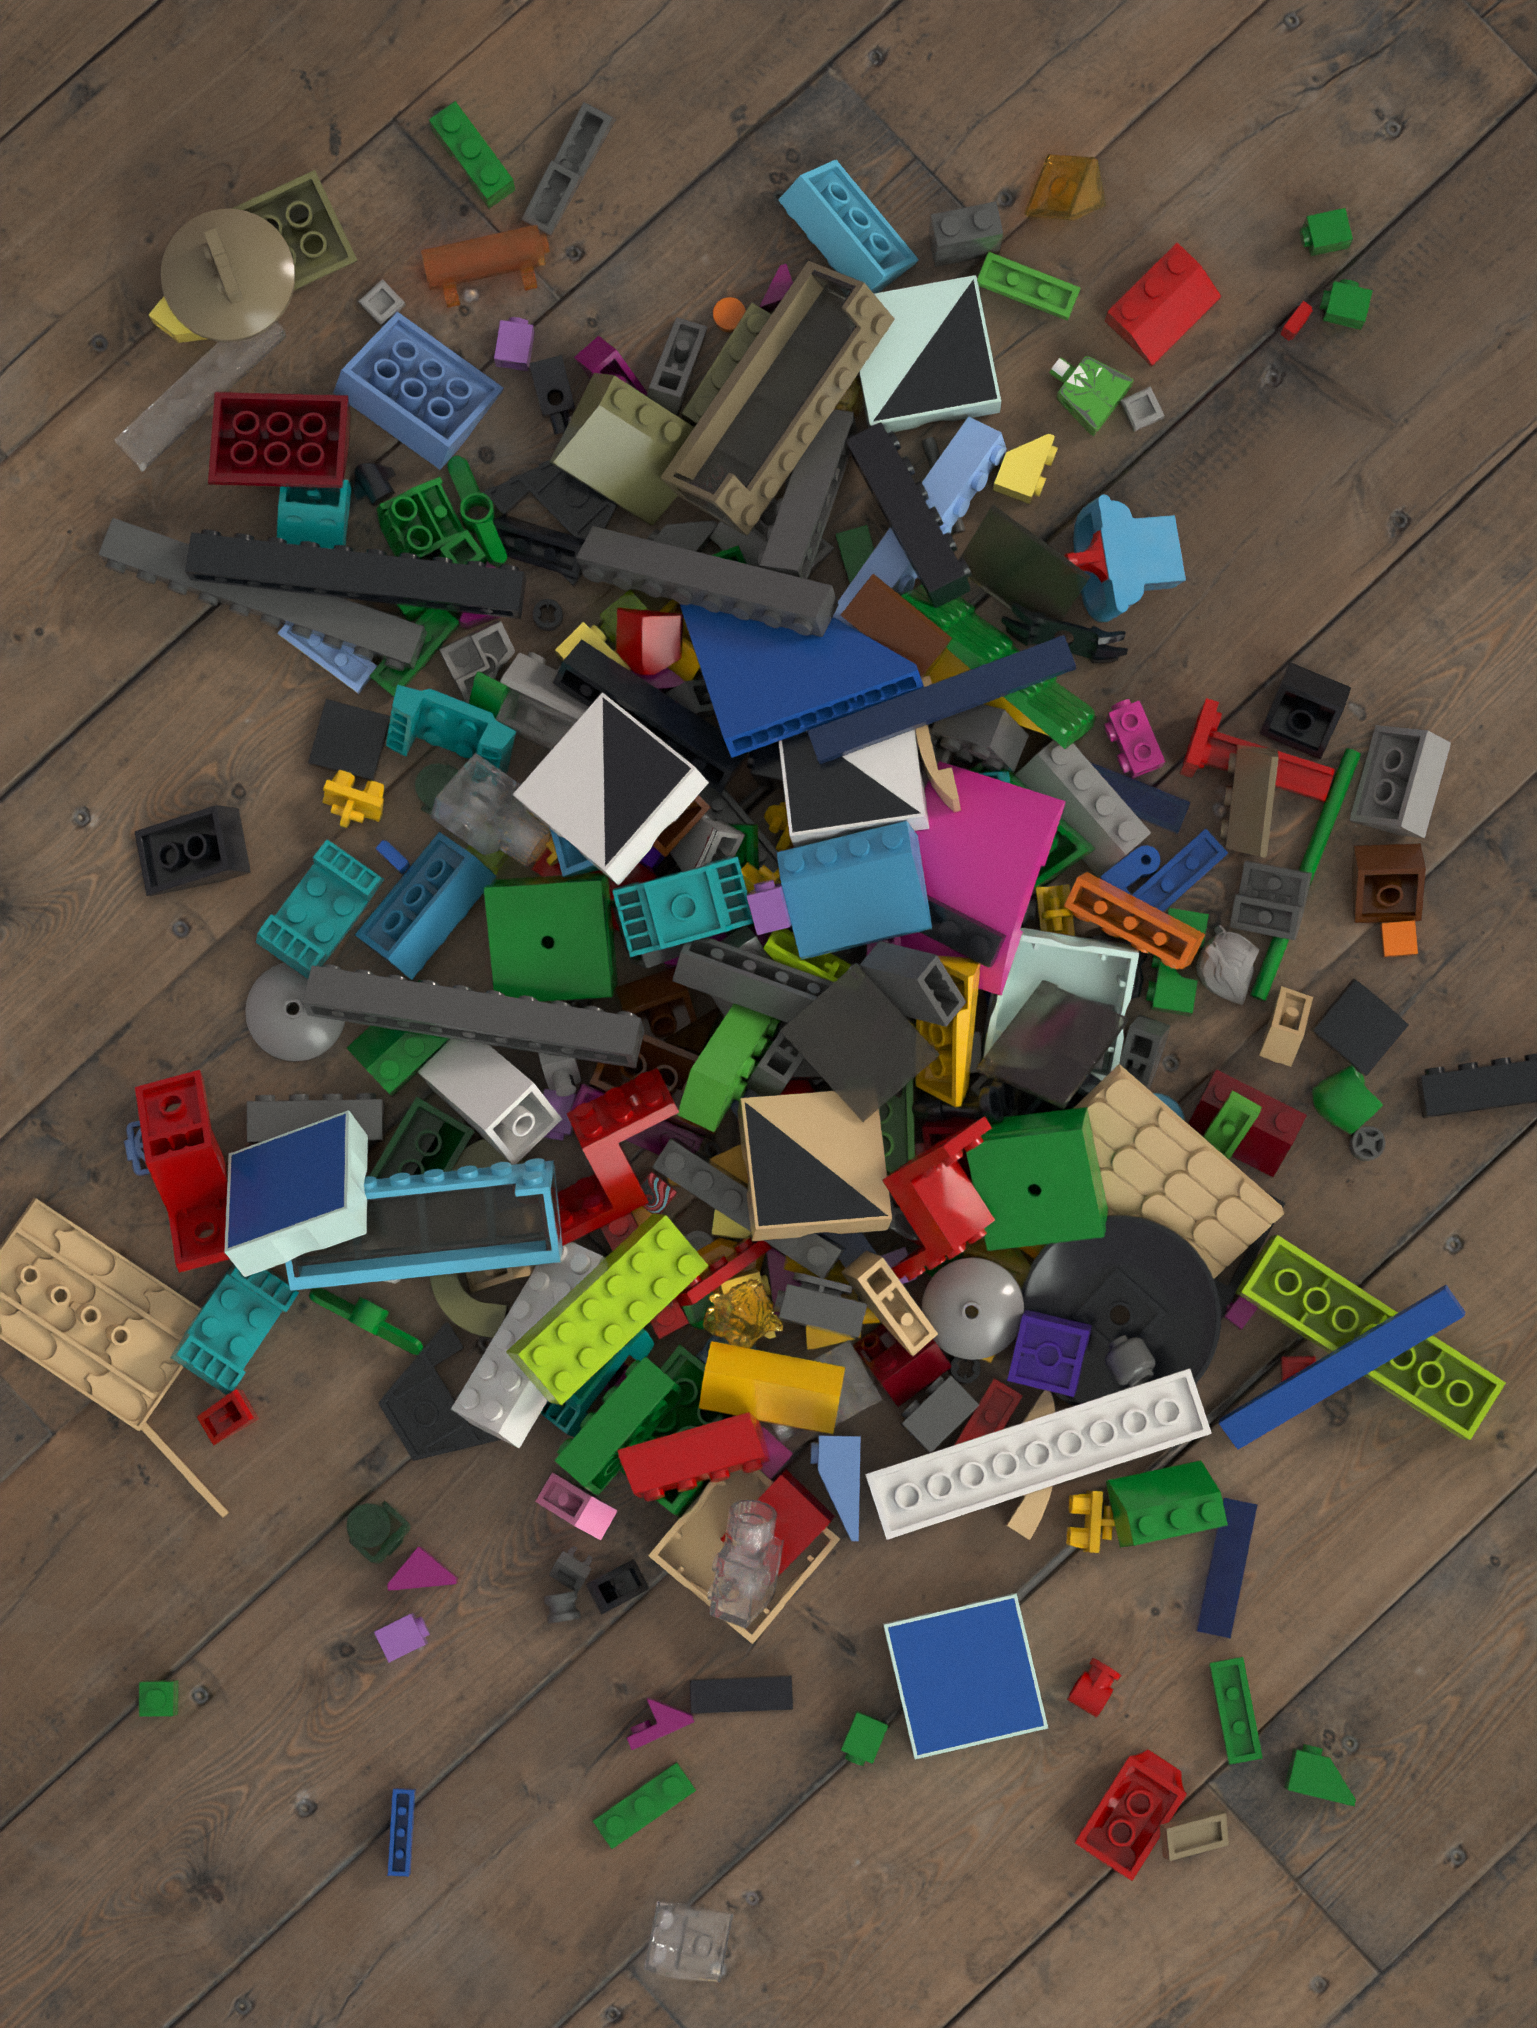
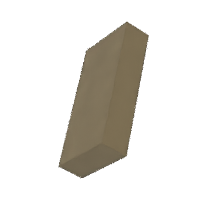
(1194, 1835)

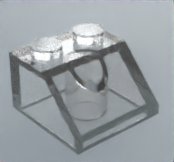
(688, 1942)

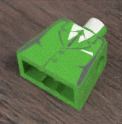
(1090, 390)

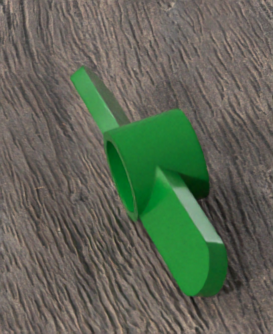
(472, 497)
(368, 1317)

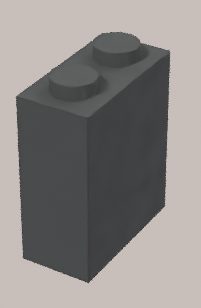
(965, 234)
(914, 982)

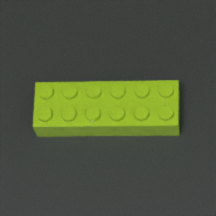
(607, 1308)

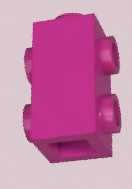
(1134, 737)

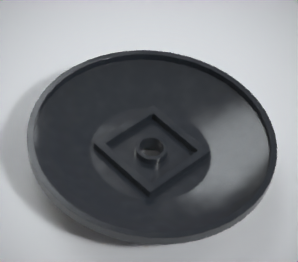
(1148, 1272)

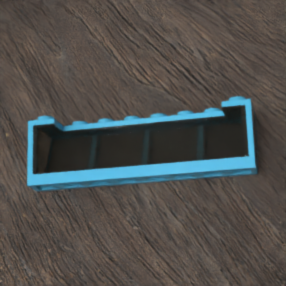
(444, 1226)

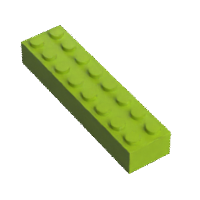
(1335, 1311)

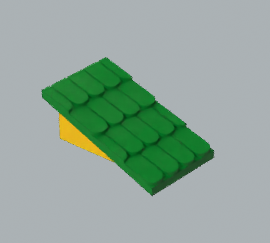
(975, 642)

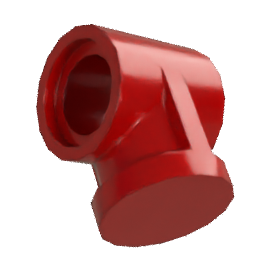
(1093, 1688)

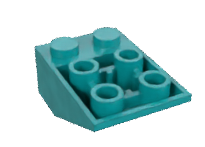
(314, 515)

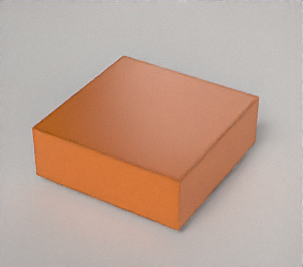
(1399, 939)

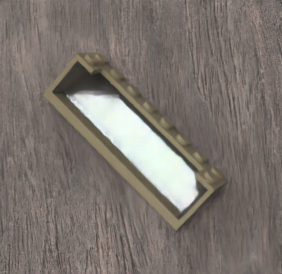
(778, 396)

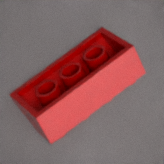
(694, 1456)

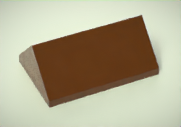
(896, 625)

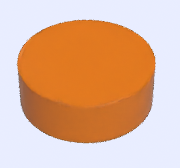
(728, 313)

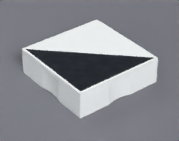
(610, 788)
(853, 791)

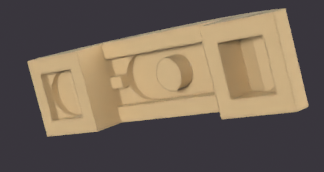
(941, 780)

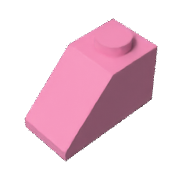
(576, 1506)

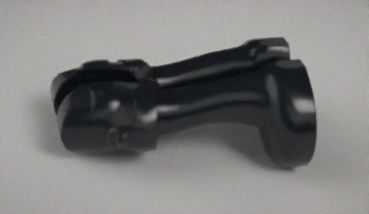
(993, 1103)

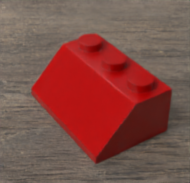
(1163, 304)

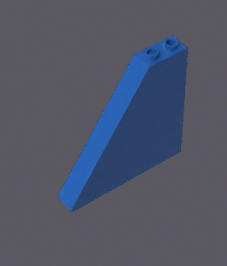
(784, 683)

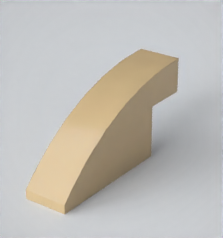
(1032, 1506)

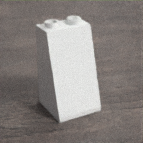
(491, 1096)

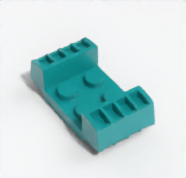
(448, 724)
(683, 906)
(319, 909)
(233, 1326)
(573, 1411)

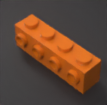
(1134, 921)

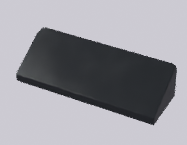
(539, 545)
(741, 1694)

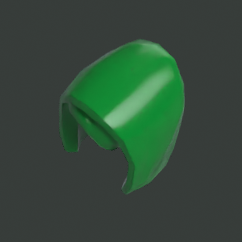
(1345, 1100)

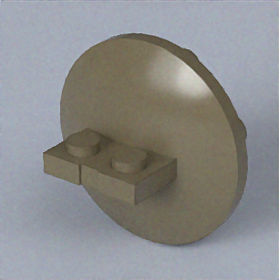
(227, 275)

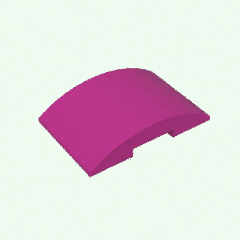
(985, 860)

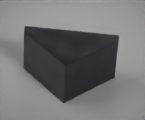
(617, 1586)

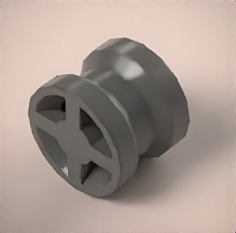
(1372, 1140)
(562, 1607)

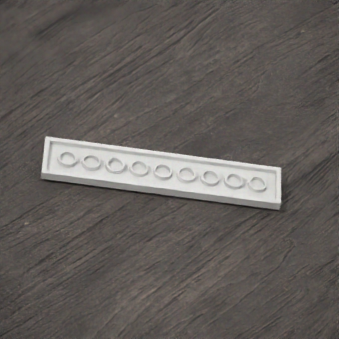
(1038, 1454)

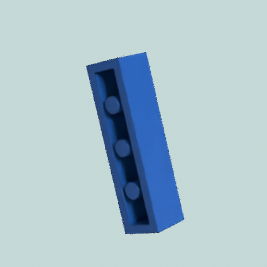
(401, 1832)

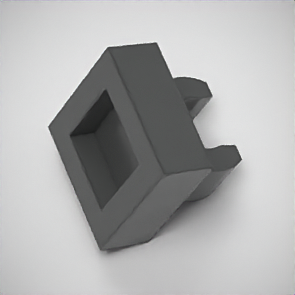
(570, 1570)

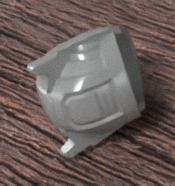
(1227, 965)

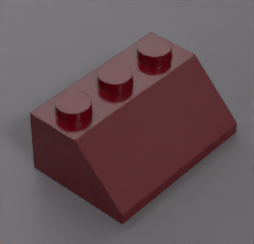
(1270, 1134)

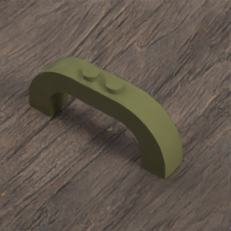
(471, 1315)

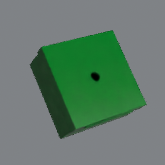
(551, 937)
(1040, 1180)

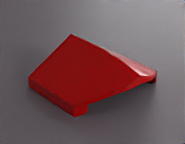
(648, 639)

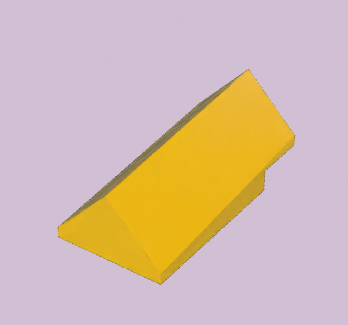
(950, 1072)
(772, 1387)

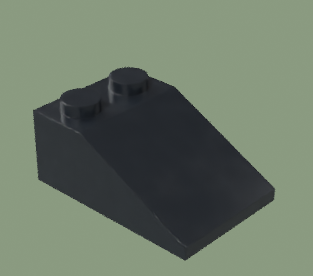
(193, 850)

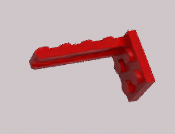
(1214, 748)

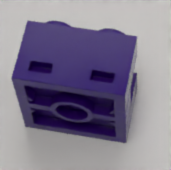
(1049, 1353)

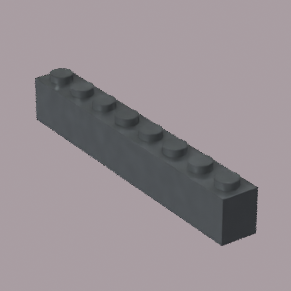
(707, 581)

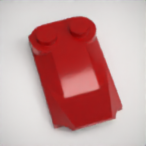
(1131, 1812)

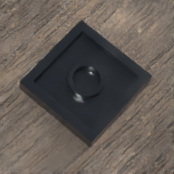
(349, 739)

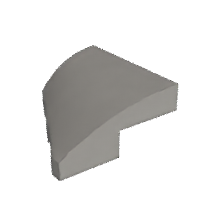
(479, 651)

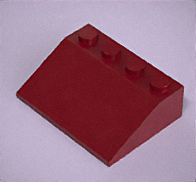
(279, 440)

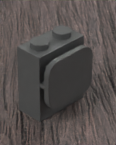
(820, 1306)

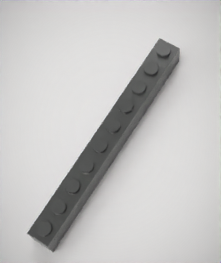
(329, 617)
(474, 1015)

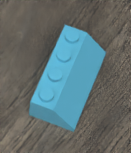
(847, 227)

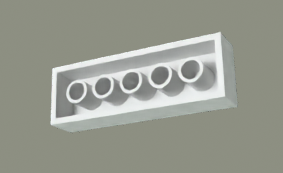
(498, 1392)

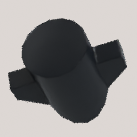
(373, 482)

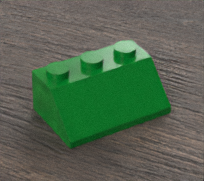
(394, 1054)
(1165, 1504)

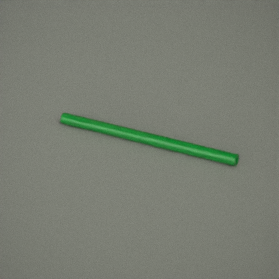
(1309, 864)

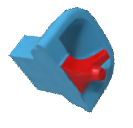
(1123, 556)

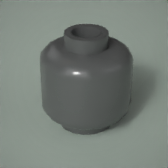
(1130, 1361)

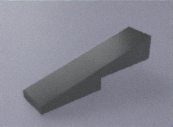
(568, 168)

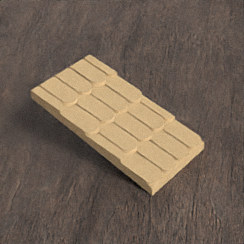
(1171, 1174)
(90, 1314)

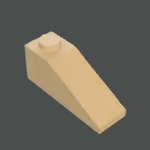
(889, 1301)

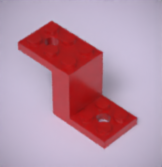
(600, 1129)
(185, 1166)
(940, 1201)

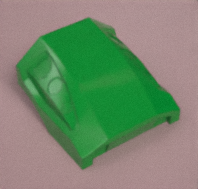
(419, 520)

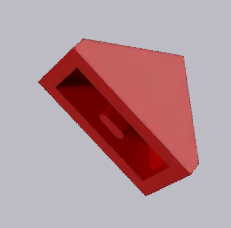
(227, 1416)

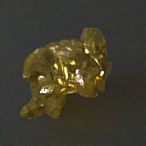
(742, 1314)

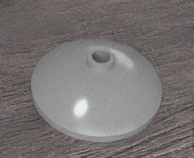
(278, 1032)
(977, 1284)

